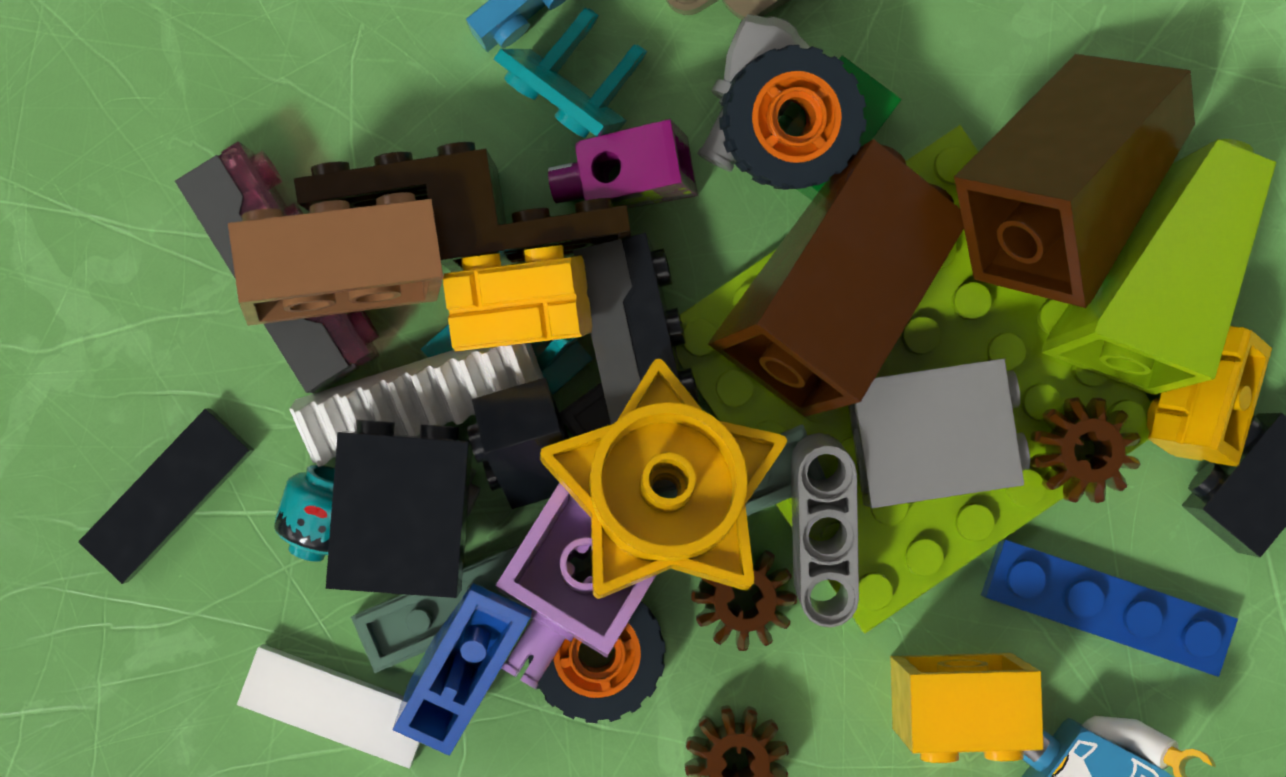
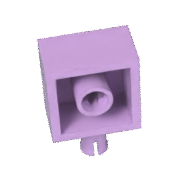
(561, 606)

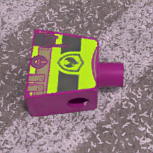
(652, 161)

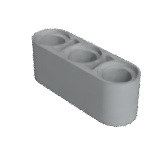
(833, 557)

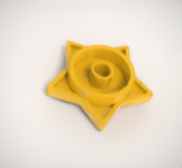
(670, 439)

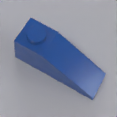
(459, 668)

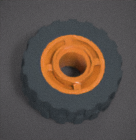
(831, 111)
(615, 687)

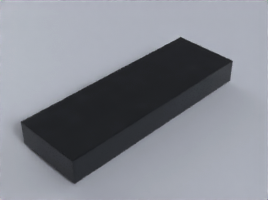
(166, 496)

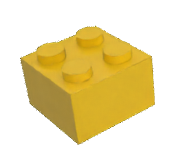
(966, 705)

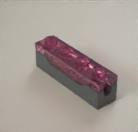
(315, 348)

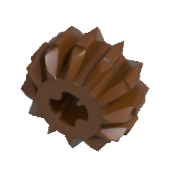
(1109, 444)
(751, 620)
(760, 752)

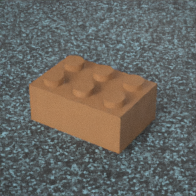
(335, 259)

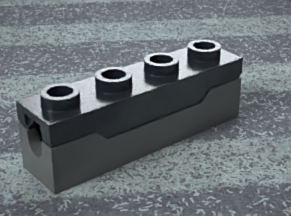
(632, 320)

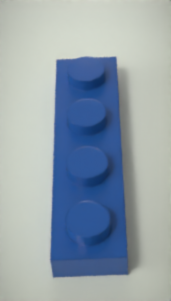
(1109, 607)

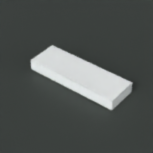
(327, 704)

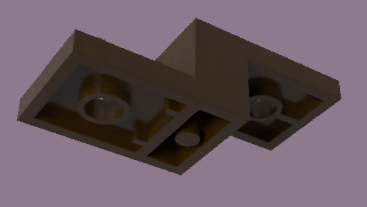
(465, 204)

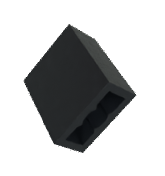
(399, 510)

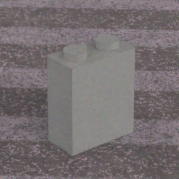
(939, 434)

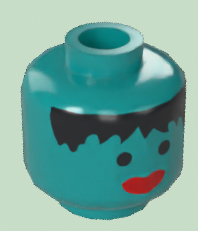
(305, 513)

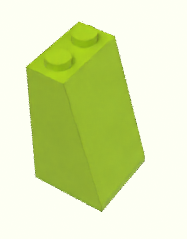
(1177, 277)

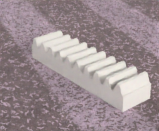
(412, 395)

